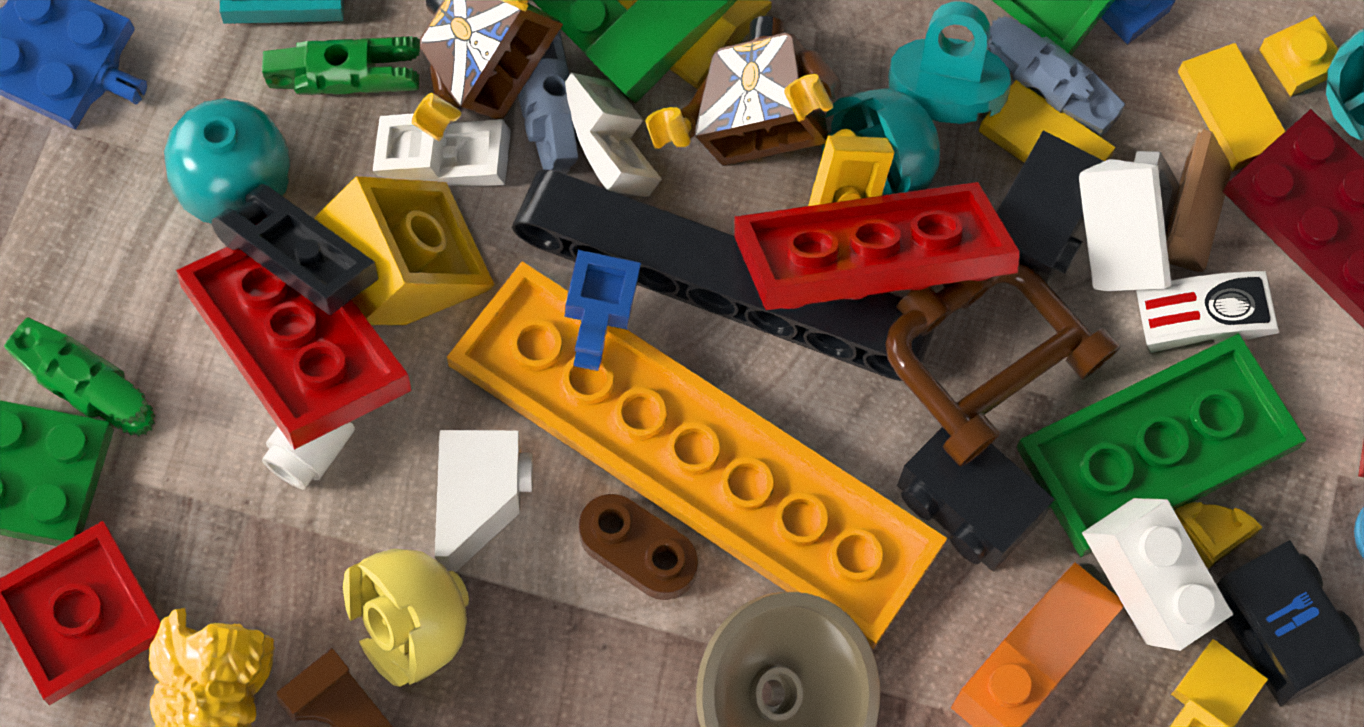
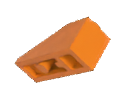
(1038, 652)

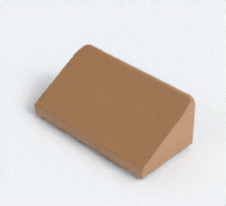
(1198, 203)

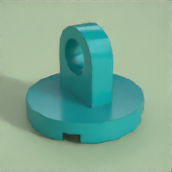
(950, 75)

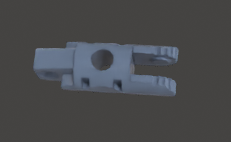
(1055, 75)
(547, 110)

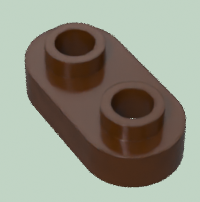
(635, 546)

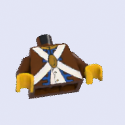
(480, 57)
(755, 99)

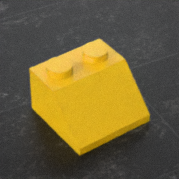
(417, 244)

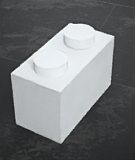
(1157, 573)

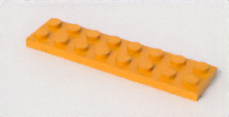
(699, 455)

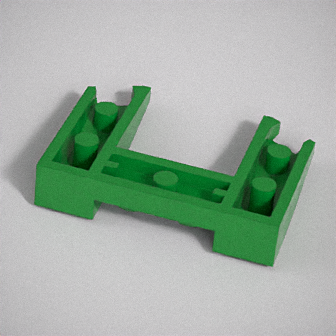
(636, 43)

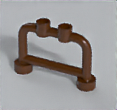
(966, 419)

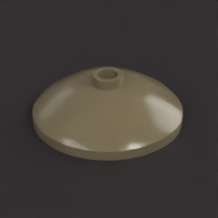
(806, 652)

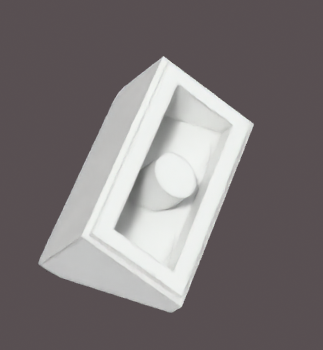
(1125, 226)

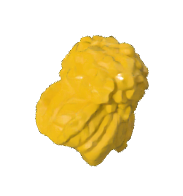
(207, 674)

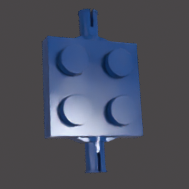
(63, 57)

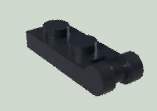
(296, 249)

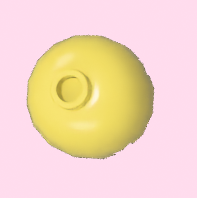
(409, 610)

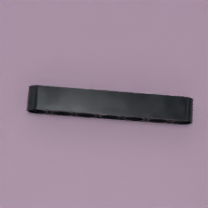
(700, 269)

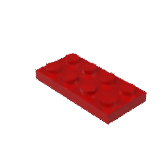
(874, 245)
(297, 359)

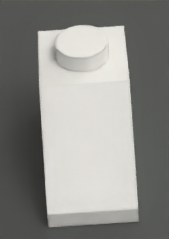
(477, 490)

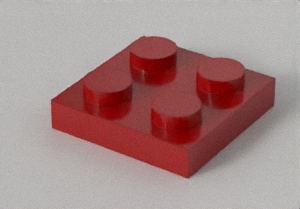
(76, 613)

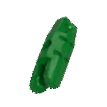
(343, 66)
(80, 377)

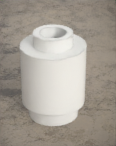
(308, 461)

